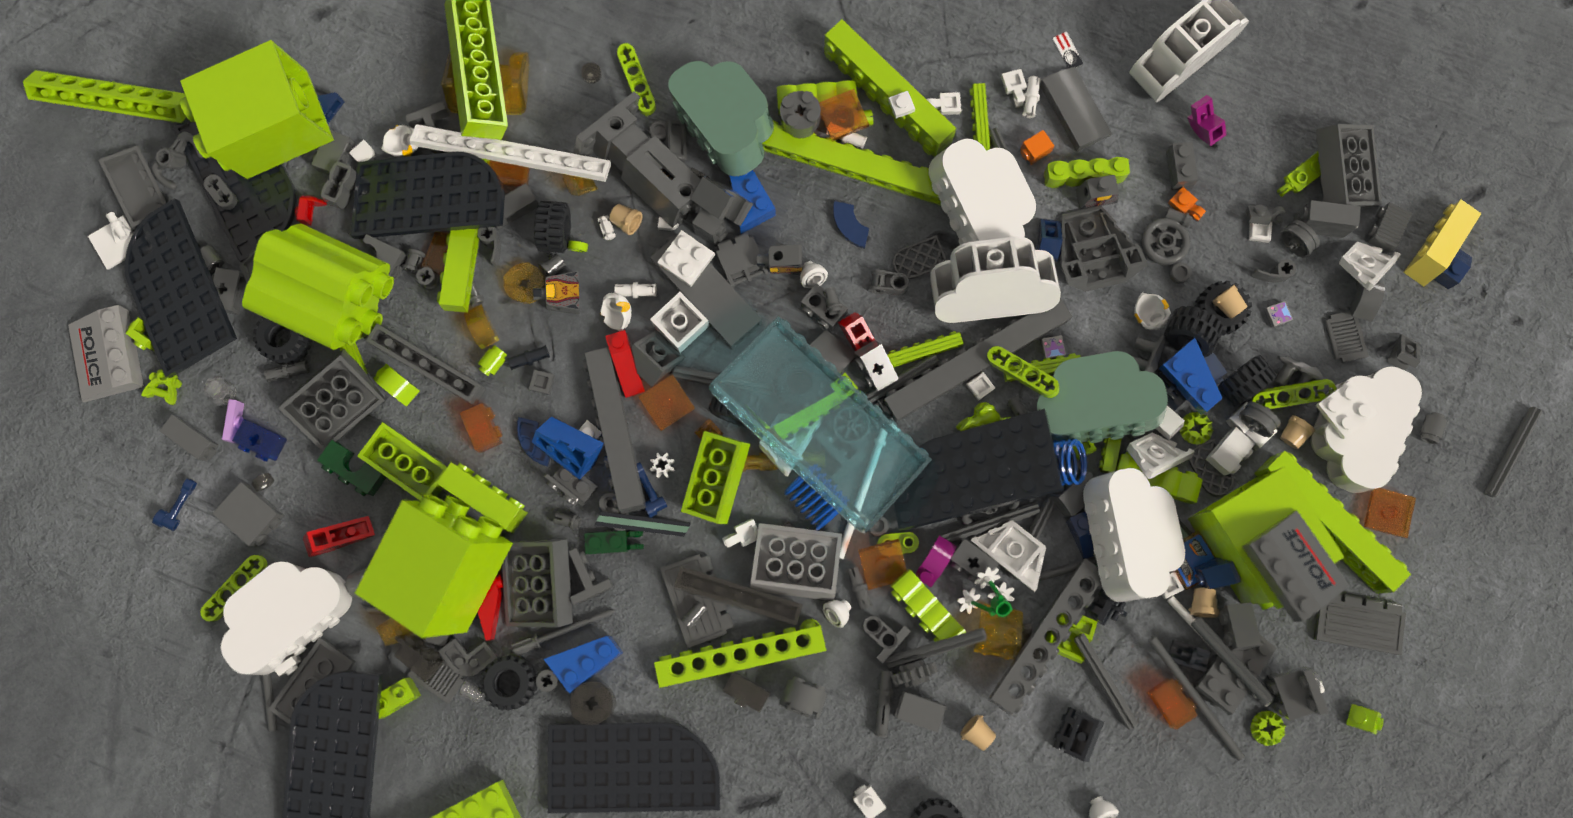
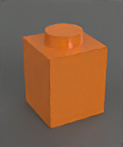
(1036, 147)

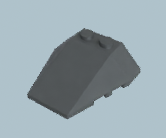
(1097, 250)

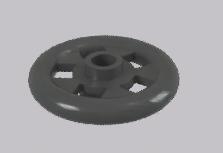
(1159, 257)

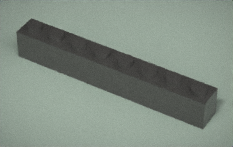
(615, 431)

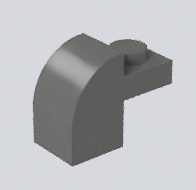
(1366, 302)

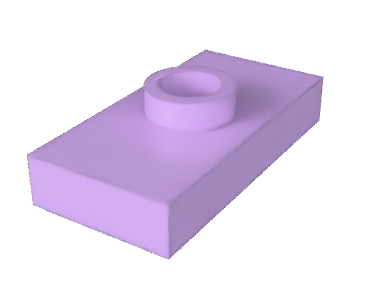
(232, 420)

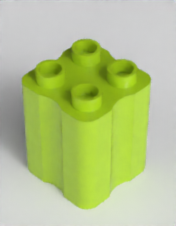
(317, 286)

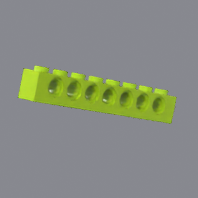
(104, 96)
(667, 677)

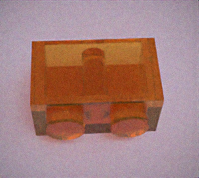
(481, 427)
(1172, 703)

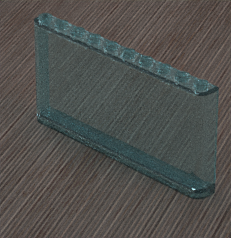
(820, 424)

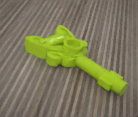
(159, 378)

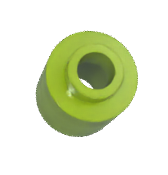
(492, 361)

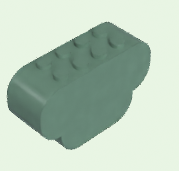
(723, 113)
(1104, 399)

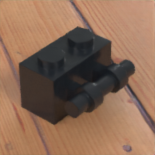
(1083, 736)

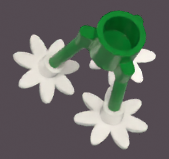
(999, 603)

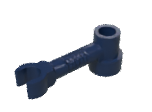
(654, 504)
(168, 519)

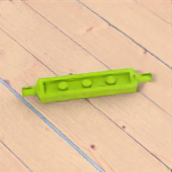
(1301, 175)

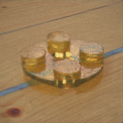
(513, 279)

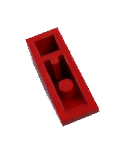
(856, 331)
(624, 363)
(337, 536)
(490, 609)

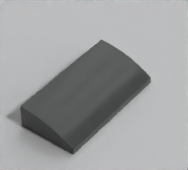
(1075, 108)
(132, 184)

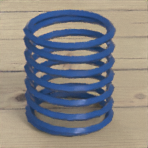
(1070, 451)
(795, 484)

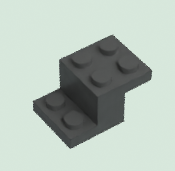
(1296, 693)

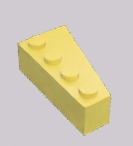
(1443, 243)

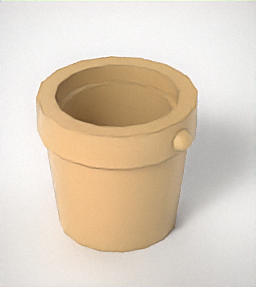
(626, 218)
(1230, 302)
(1297, 432)
(1204, 603)
(978, 733)

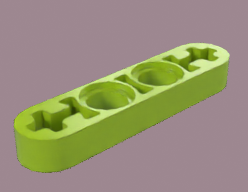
(636, 79)
(1024, 370)
(1293, 391)
(232, 586)

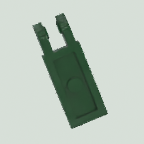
(611, 542)

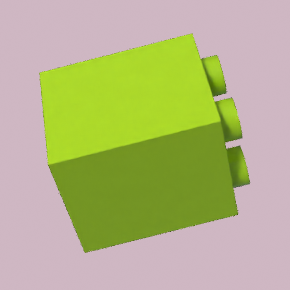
(255, 110)
(1248, 513)
(434, 566)

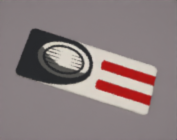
(1068, 50)

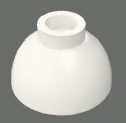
(812, 274)
(837, 612)
(1102, 809)

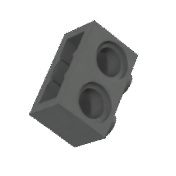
(820, 311)

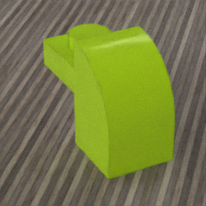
(396, 384)

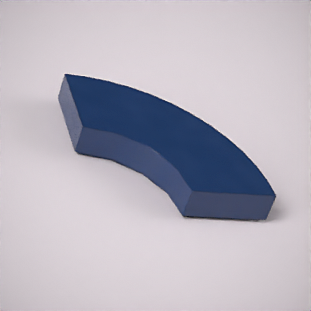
(848, 224)
(525, 431)

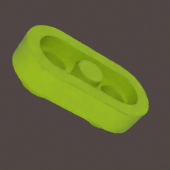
(902, 537)

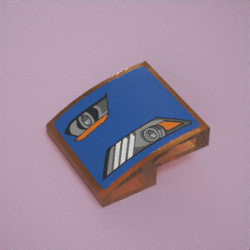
(1196, 552)

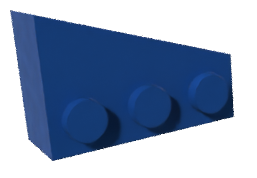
(751, 189)
(1192, 377)
(568, 446)
(583, 662)

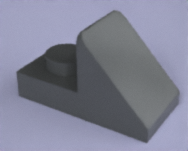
(1405, 353)

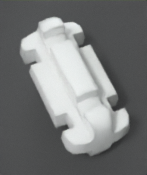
(606, 227)

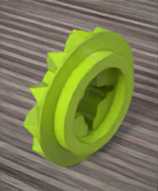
(1194, 437)
(1260, 721)

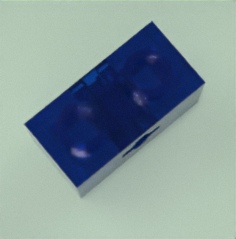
(247, 438)

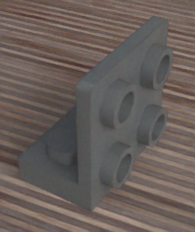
(574, 490)

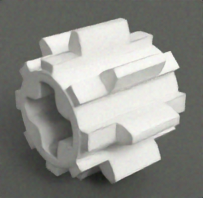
(656, 464)

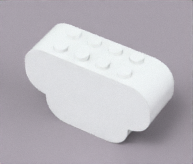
(1187, 46)
(981, 191)
(994, 281)
(1372, 451)
(1133, 534)
(280, 615)

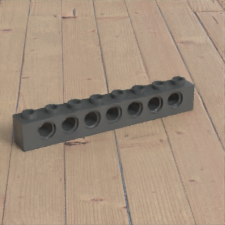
(1000, 696)

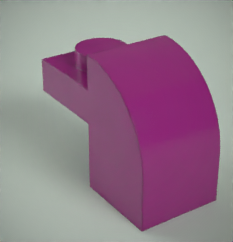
(1205, 123)
(935, 561)

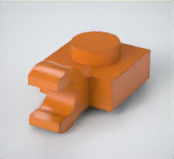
(1185, 202)

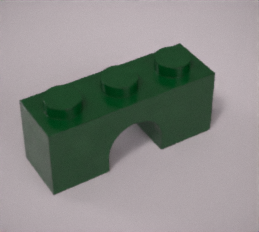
(337, 458)

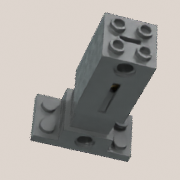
(644, 162)

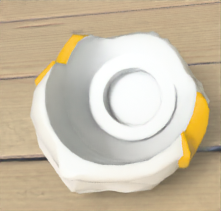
(397, 141)
(616, 311)
(1152, 311)

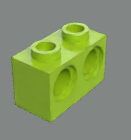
(397, 696)

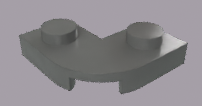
(467, 663)

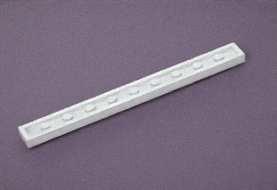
(511, 153)

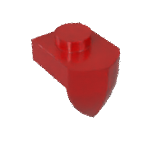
(305, 209)

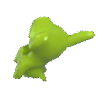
(983, 414)

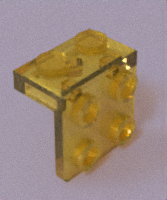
(1002, 633)

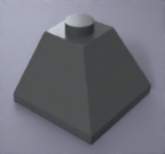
(655, 358)

